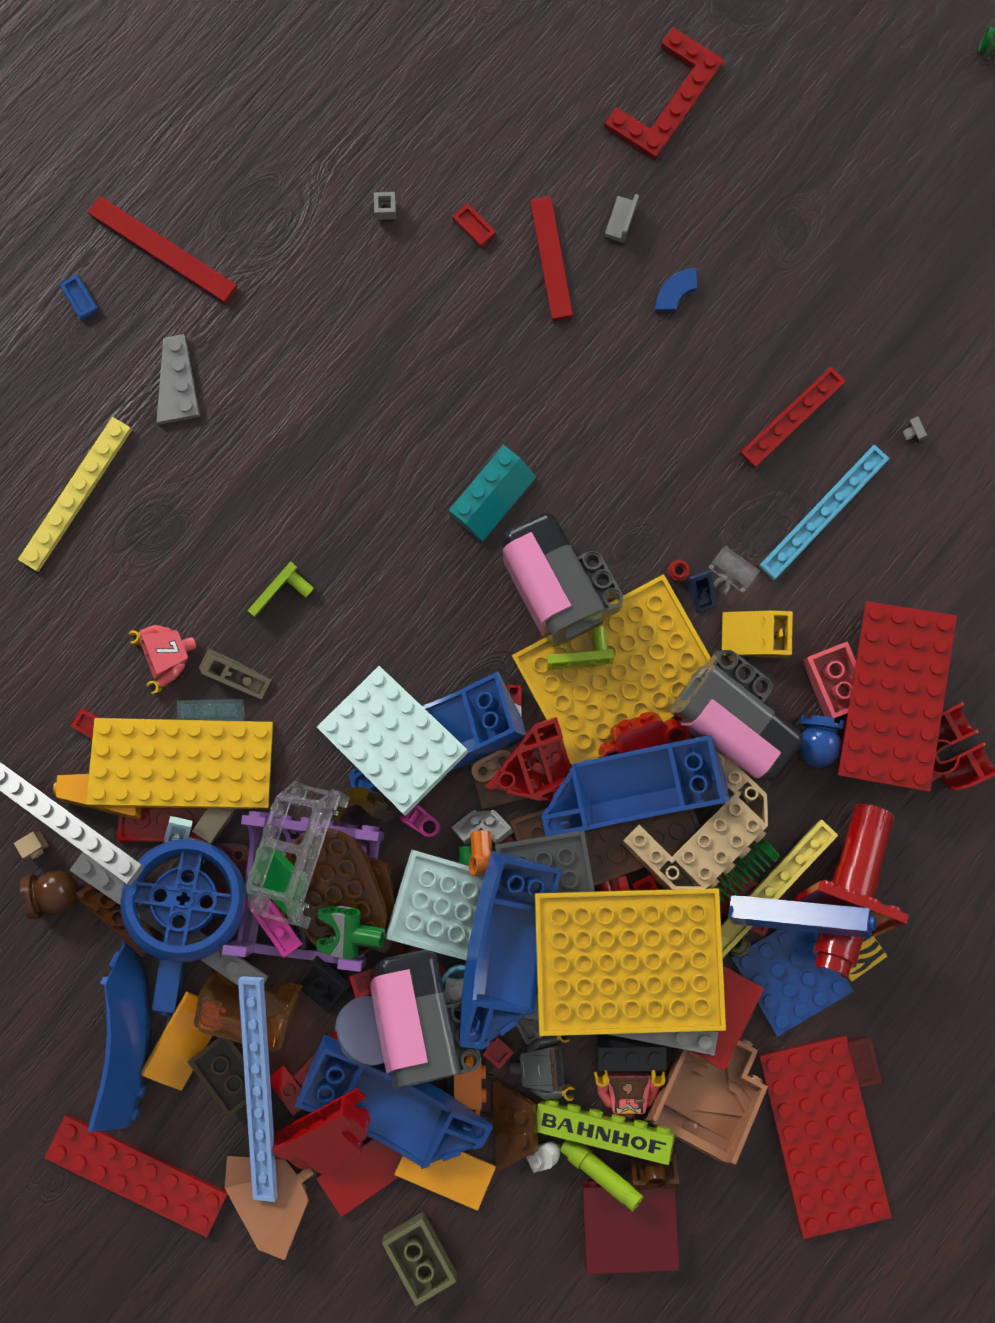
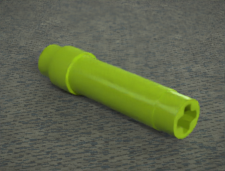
(584, 1159)

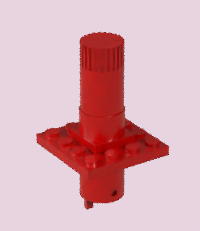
(855, 886)

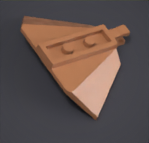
(269, 1223)

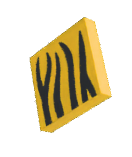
(870, 955)

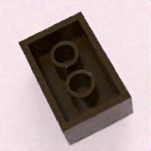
(222, 1073)

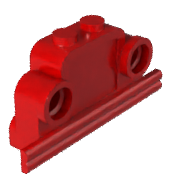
(641, 733)
(325, 1136)

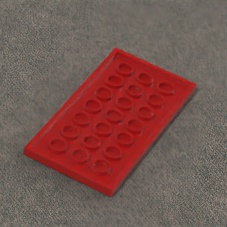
(897, 696)
(824, 1137)

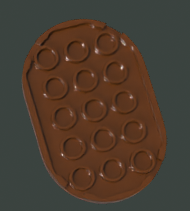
(342, 879)

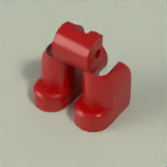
(968, 767)

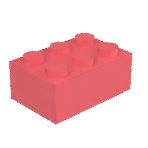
(832, 678)

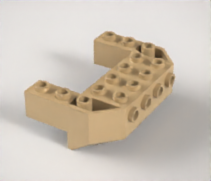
(714, 844)

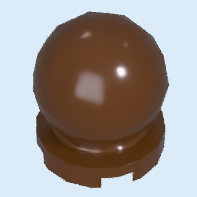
(49, 893)

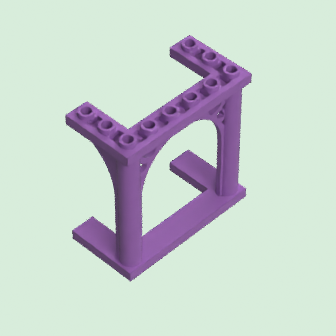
(246, 942)

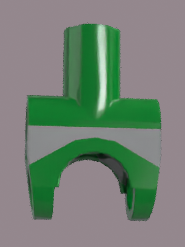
(348, 933)

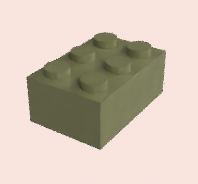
(419, 1258)

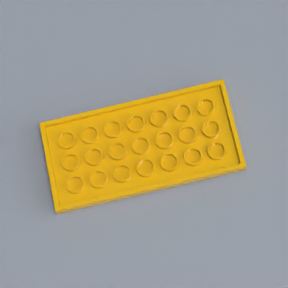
(180, 764)

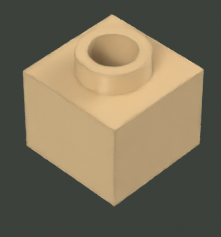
(31, 845)

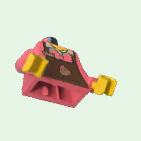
(629, 1091)

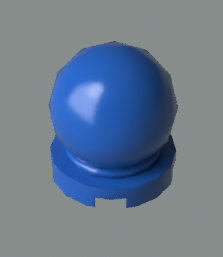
(821, 740)

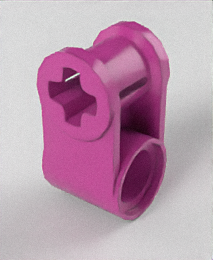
(418, 820)

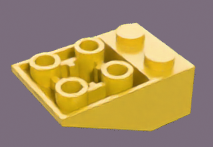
(758, 633)

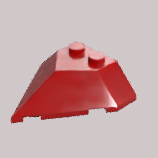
(535, 765)

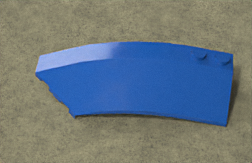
(477, 716)
(637, 786)
(126, 1042)
(411, 1120)

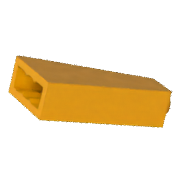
(73, 790)

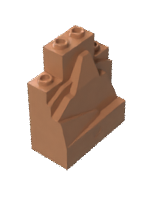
(710, 1105)

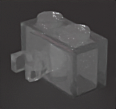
(733, 570)

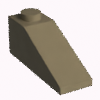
(234, 674)

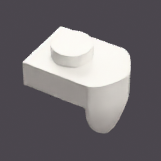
(546, 1157)

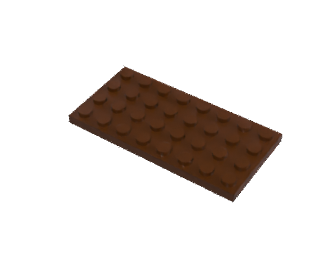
(604, 844)

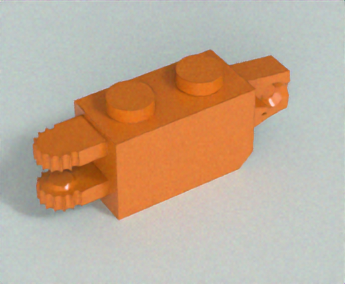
(469, 1088)

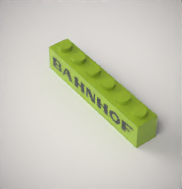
(604, 1131)

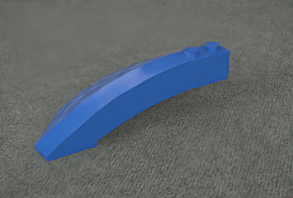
(502, 948)

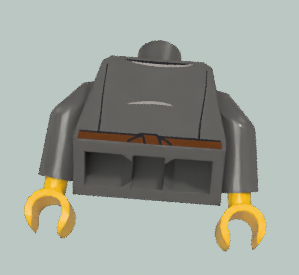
(543, 1068)

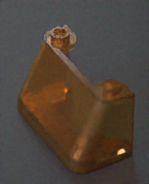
(220, 1010)

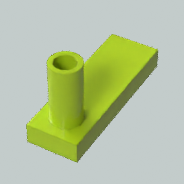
(288, 574)
(599, 656)

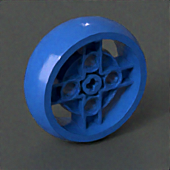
(164, 913)

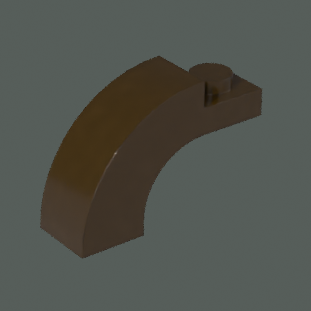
(363, 801)

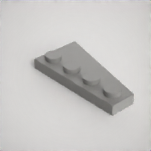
(176, 389)

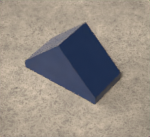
(701, 591)

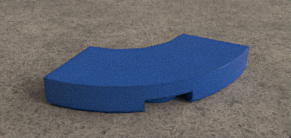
(674, 289)

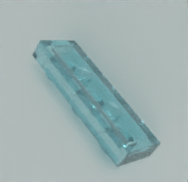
(211, 710)

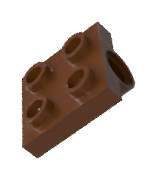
(654, 1175)

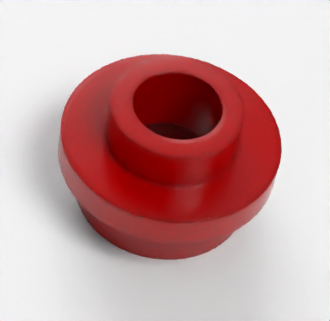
(679, 564)

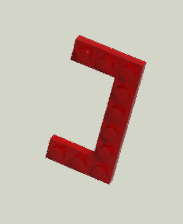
(653, 140)

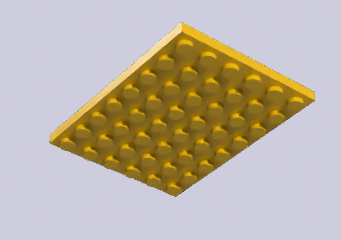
(652, 664)
(629, 962)

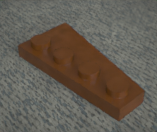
(110, 914)

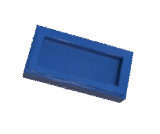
(79, 297)

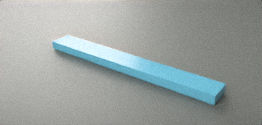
(823, 512)

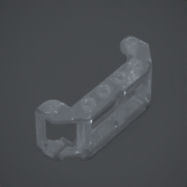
(306, 852)

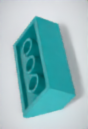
(492, 493)

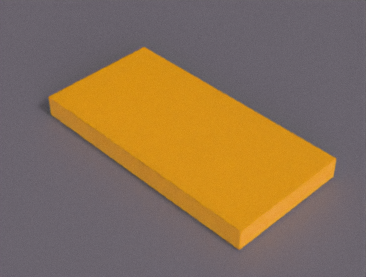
(176, 1046)
(458, 1178)

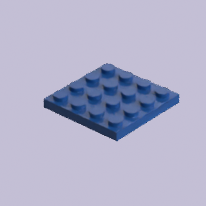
(791, 983)

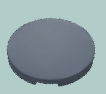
(359, 1032)

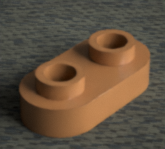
(490, 763)

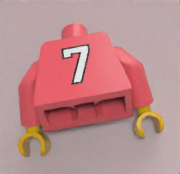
(163, 652)

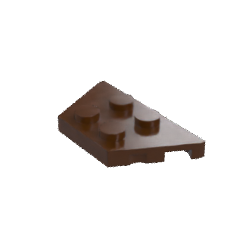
(513, 1125)

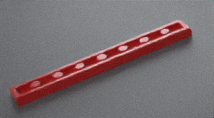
(162, 249)

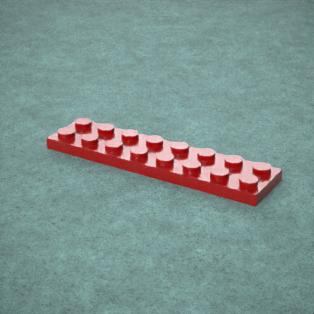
(136, 1175)

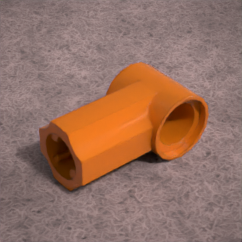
(481, 851)

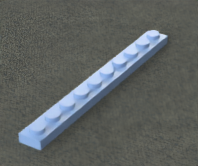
(258, 1088)

